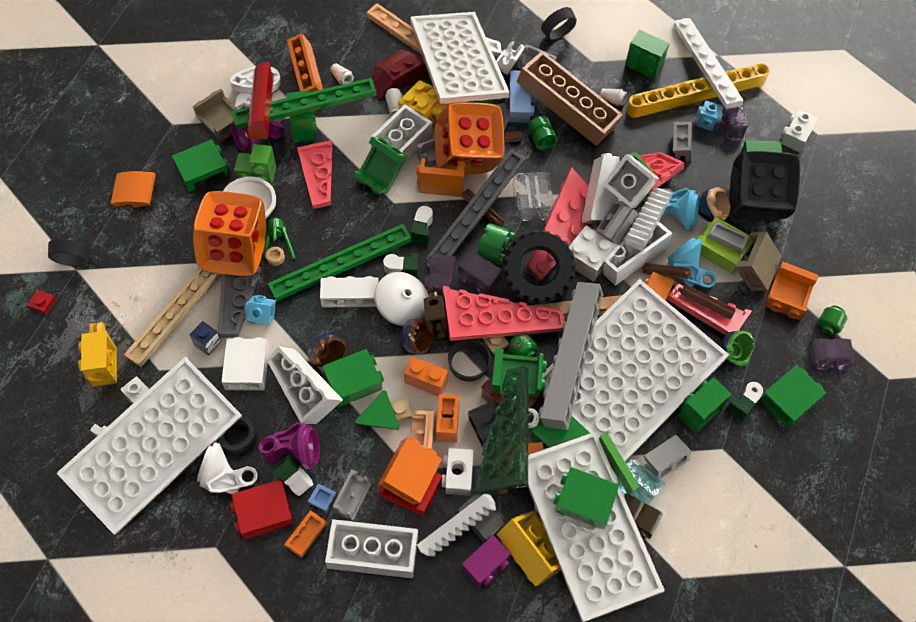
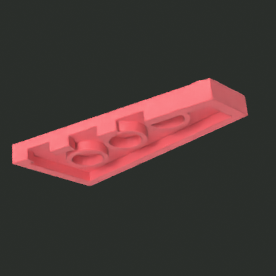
(317, 170)

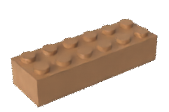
(569, 98)

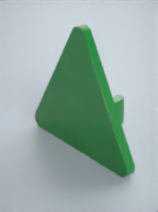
(379, 414)

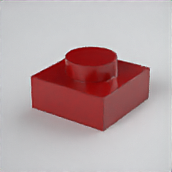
(41, 302)

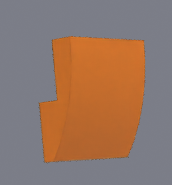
(133, 188)

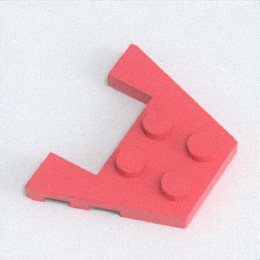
(663, 166)

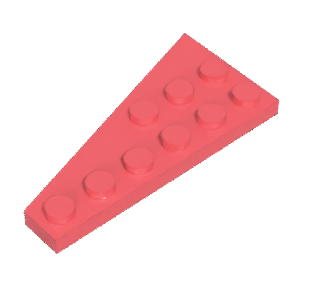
(563, 220)
(490, 316)

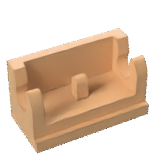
(423, 427)

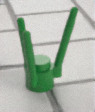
(275, 229)

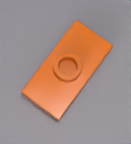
(305, 534)

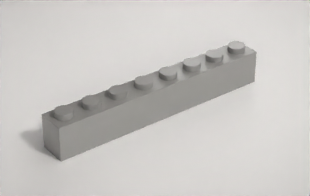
(571, 357)

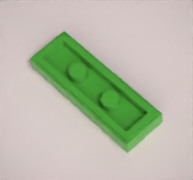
(618, 464)

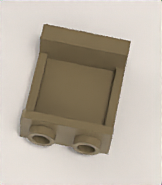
(216, 114)
(761, 263)

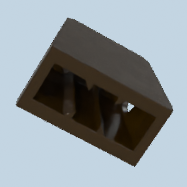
(435, 310)

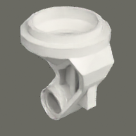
(218, 476)

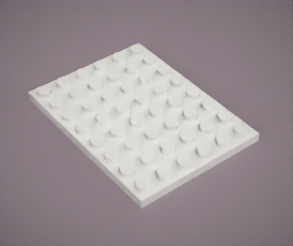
(640, 368)

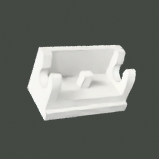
(509, 57)

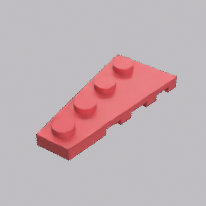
(708, 316)

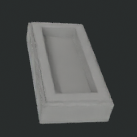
(728, 237)

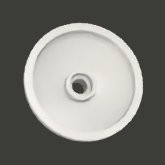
(256, 187)
(393, 301)

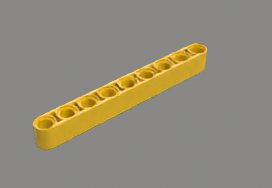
(693, 91)

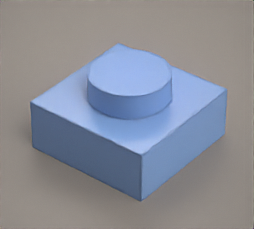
(322, 498)

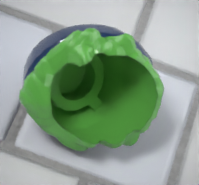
(739, 347)

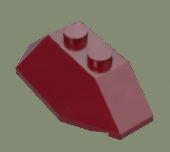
(397, 72)

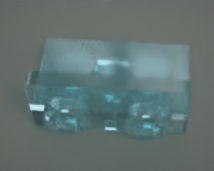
(648, 483)

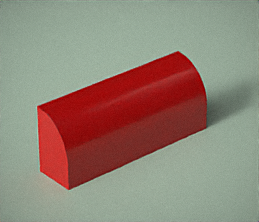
(260, 102)

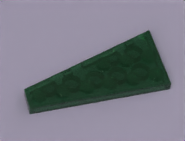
(507, 441)

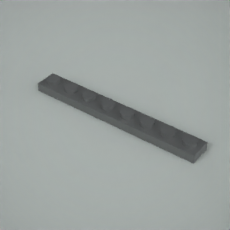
(479, 204)

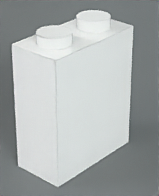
(245, 364)

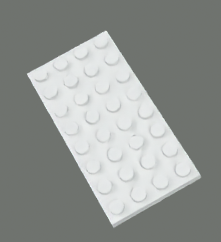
(458, 58)
(149, 445)
(599, 565)

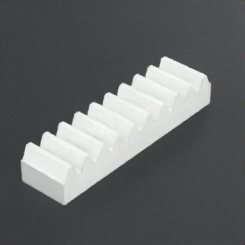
(648, 219)
(455, 525)

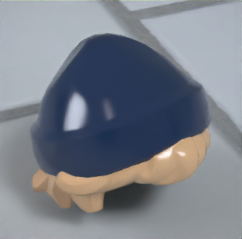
(714, 203)

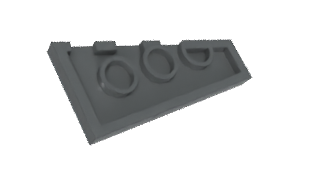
(234, 295)

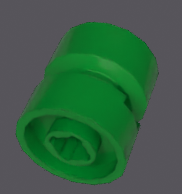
(542, 132)

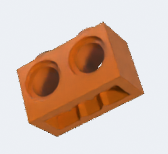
(447, 418)

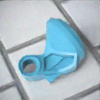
(685, 207)
(688, 257)

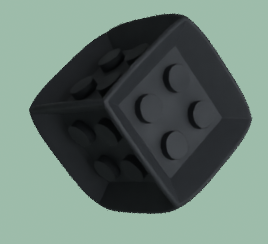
(764, 185)

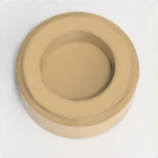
(275, 256)

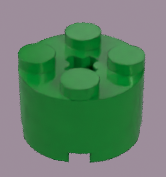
(495, 243)

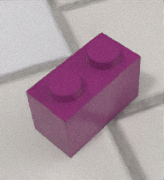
(486, 562)

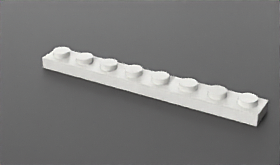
(708, 64)

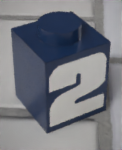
(205, 338)

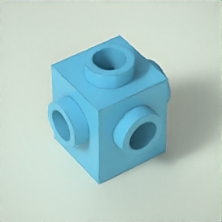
(709, 115)
(260, 310)

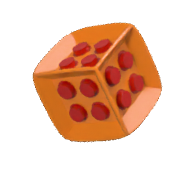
(470, 135)
(229, 233)

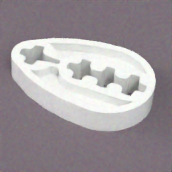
(243, 80)

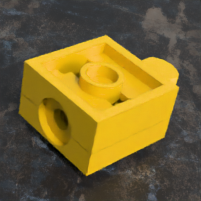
(423, 100)
(98, 356)

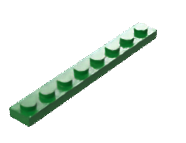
(311, 101)
(339, 262)

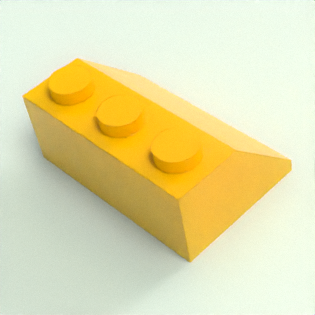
(530, 547)

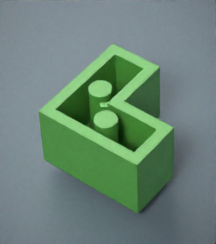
(257, 164)

